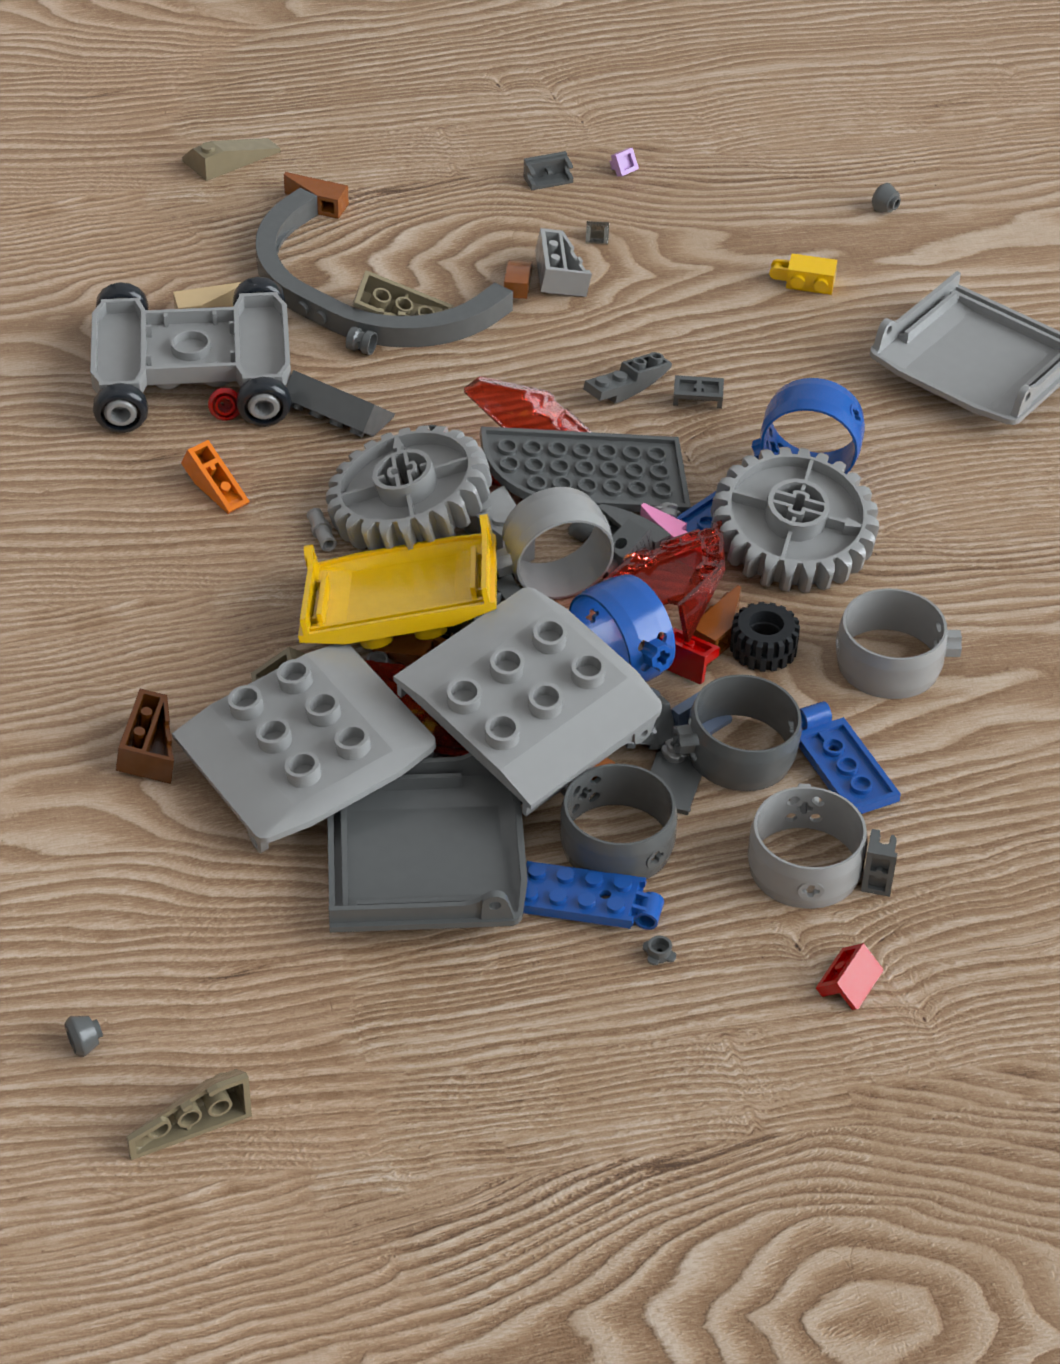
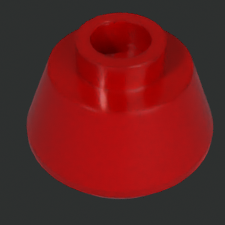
(221, 407)

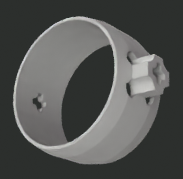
(545, 511)
(900, 612)
(789, 881)

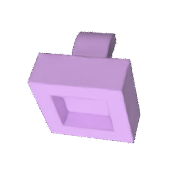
(624, 162)

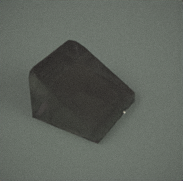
(597, 232)

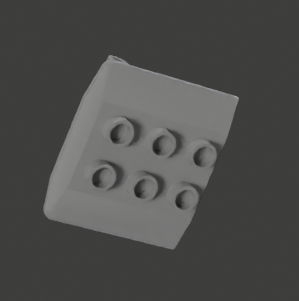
(972, 352)
(532, 695)
(304, 742)

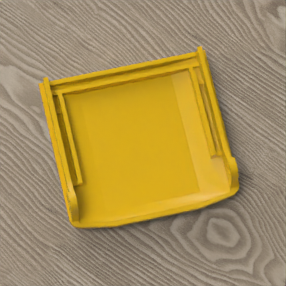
(399, 590)

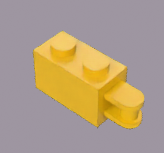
(805, 273)

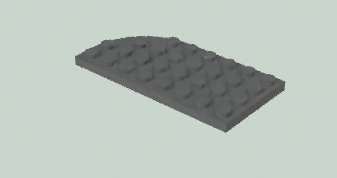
(605, 466)

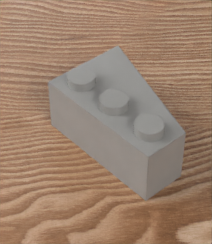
(558, 265)
(498, 508)

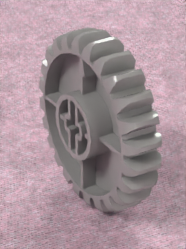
(408, 488)
(795, 519)

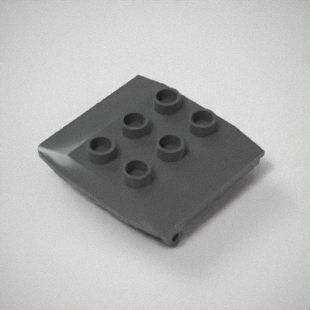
(429, 852)

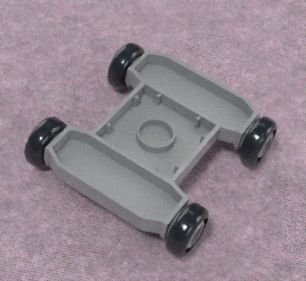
(190, 346)

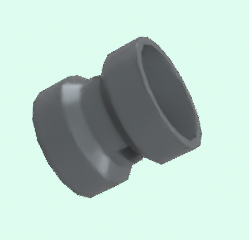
(361, 340)

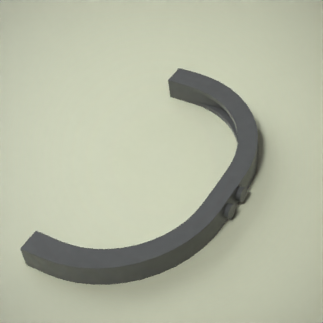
(339, 317)

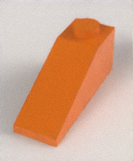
(213, 477)

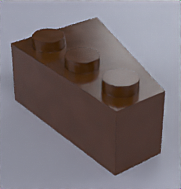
(147, 739)

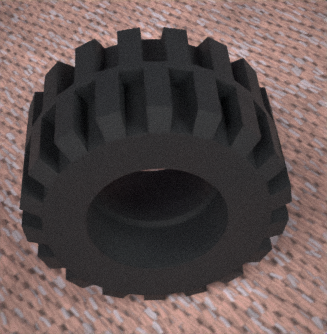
(764, 636)

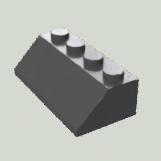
(336, 404)

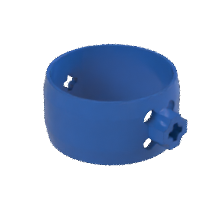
(816, 396)
(624, 617)

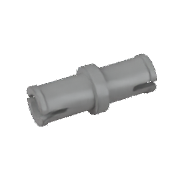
(321, 529)

